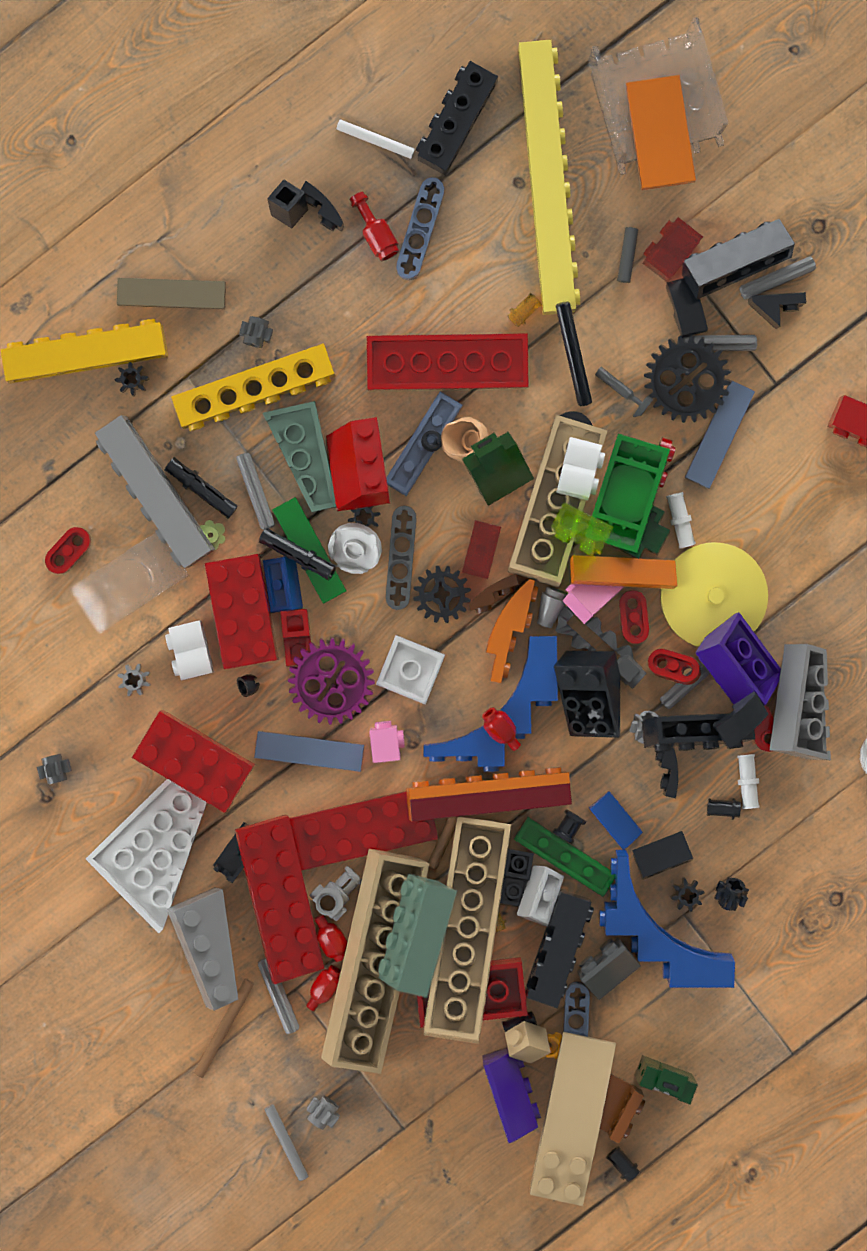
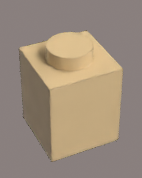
(527, 1042)

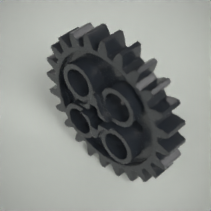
(672, 360)

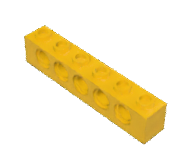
(186, 402)

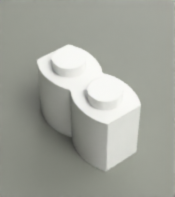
(580, 468)
(190, 650)

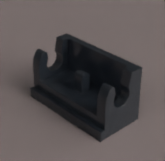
(662, 855)
(230, 860)

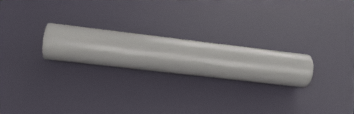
(286, 1142)

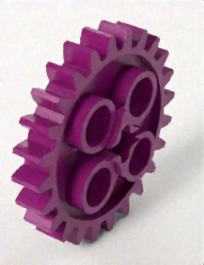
(352, 692)

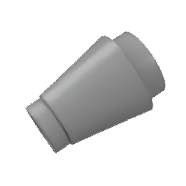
(550, 606)

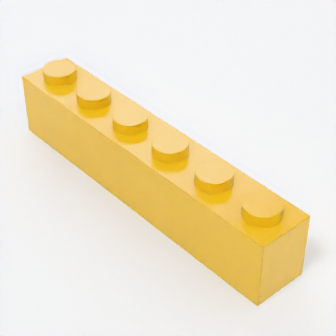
(84, 352)

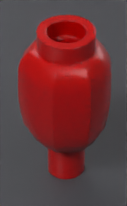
(500, 728)
(331, 939)
(324, 987)

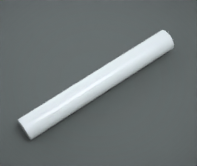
(375, 139)

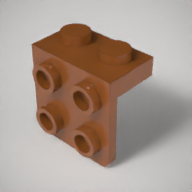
(620, 1106)

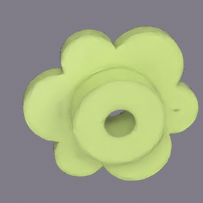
(217, 529)

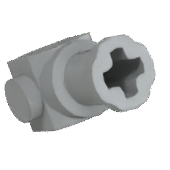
(337, 892)

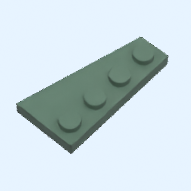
(303, 446)

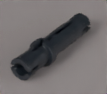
(200, 487)
(305, 558)

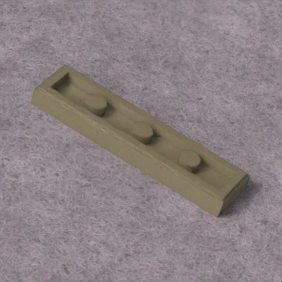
(171, 293)

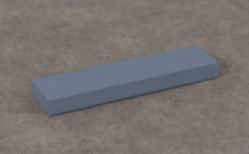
(719, 435)
(414, 456)
(309, 751)

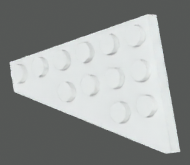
(151, 850)

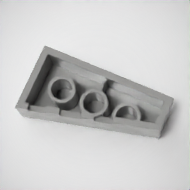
(801, 704)
(207, 946)

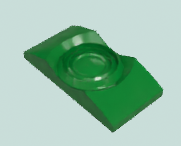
(630, 490)

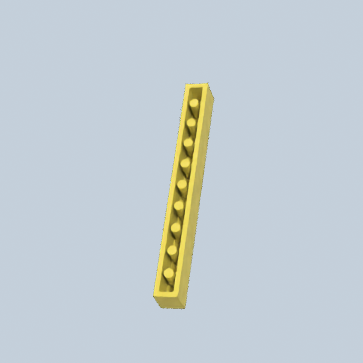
(547, 175)

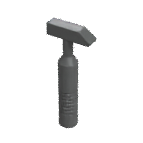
(623, 390)

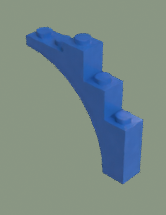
(536, 684)
(682, 964)

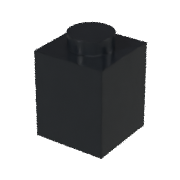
(287, 203)

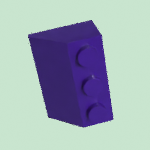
(739, 661)
(511, 1094)

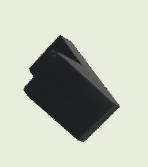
(769, 305)

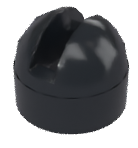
(247, 685)

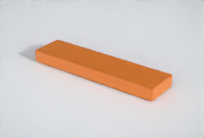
(623, 572)

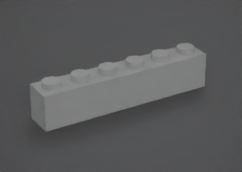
(154, 491)

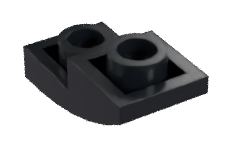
(327, 212)
(687, 309)
(742, 721)
(669, 781)
(516, 877)

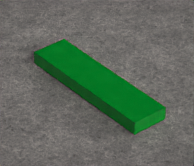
(299, 530)
(565, 856)

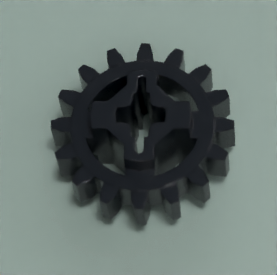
(454, 592)

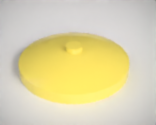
(712, 587)

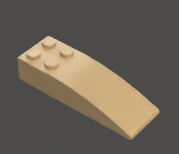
(537, 551)
(572, 1119)

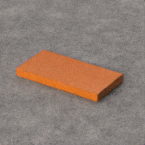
(660, 132)

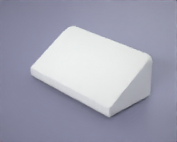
(540, 895)

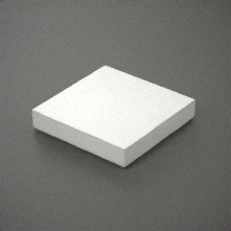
(410, 669)

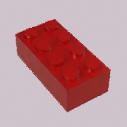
(241, 611)
(193, 761)
(504, 992)

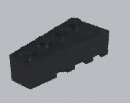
(557, 949)

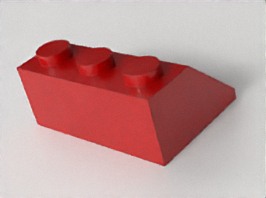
(357, 465)

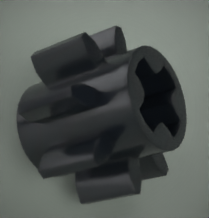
(130, 370)
(369, 511)
(680, 890)
(731, 894)

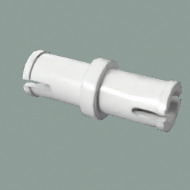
(681, 520)
(748, 781)

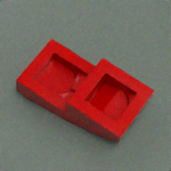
(295, 634)

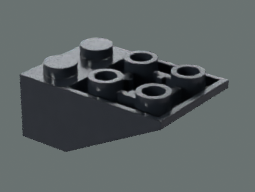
(590, 692)

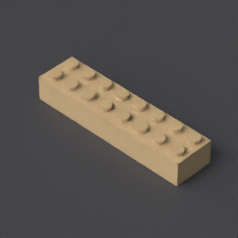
(467, 948)
(363, 1002)

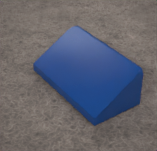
(282, 584)
(616, 820)

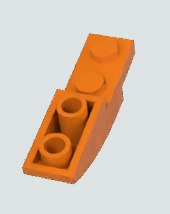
(512, 618)

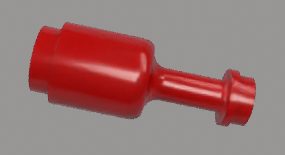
(376, 231)

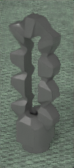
(630, 670)

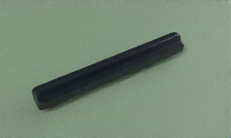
(573, 353)

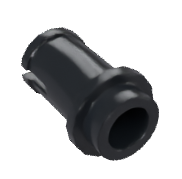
(431, 448)
(724, 808)
(507, 1025)
(623, 1164)

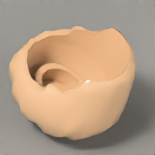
(460, 436)

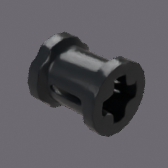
(569, 826)

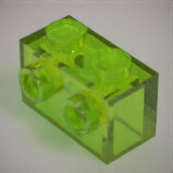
(582, 529)

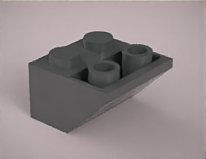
(607, 968)

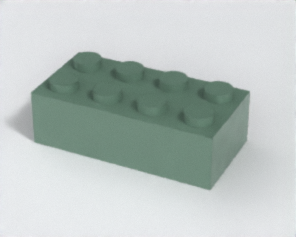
(417, 935)

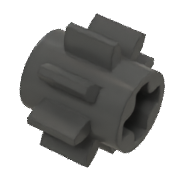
(255, 332)
(54, 769)

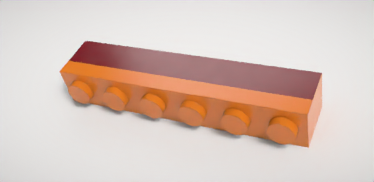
(488, 795)

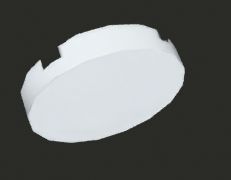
(355, 548)

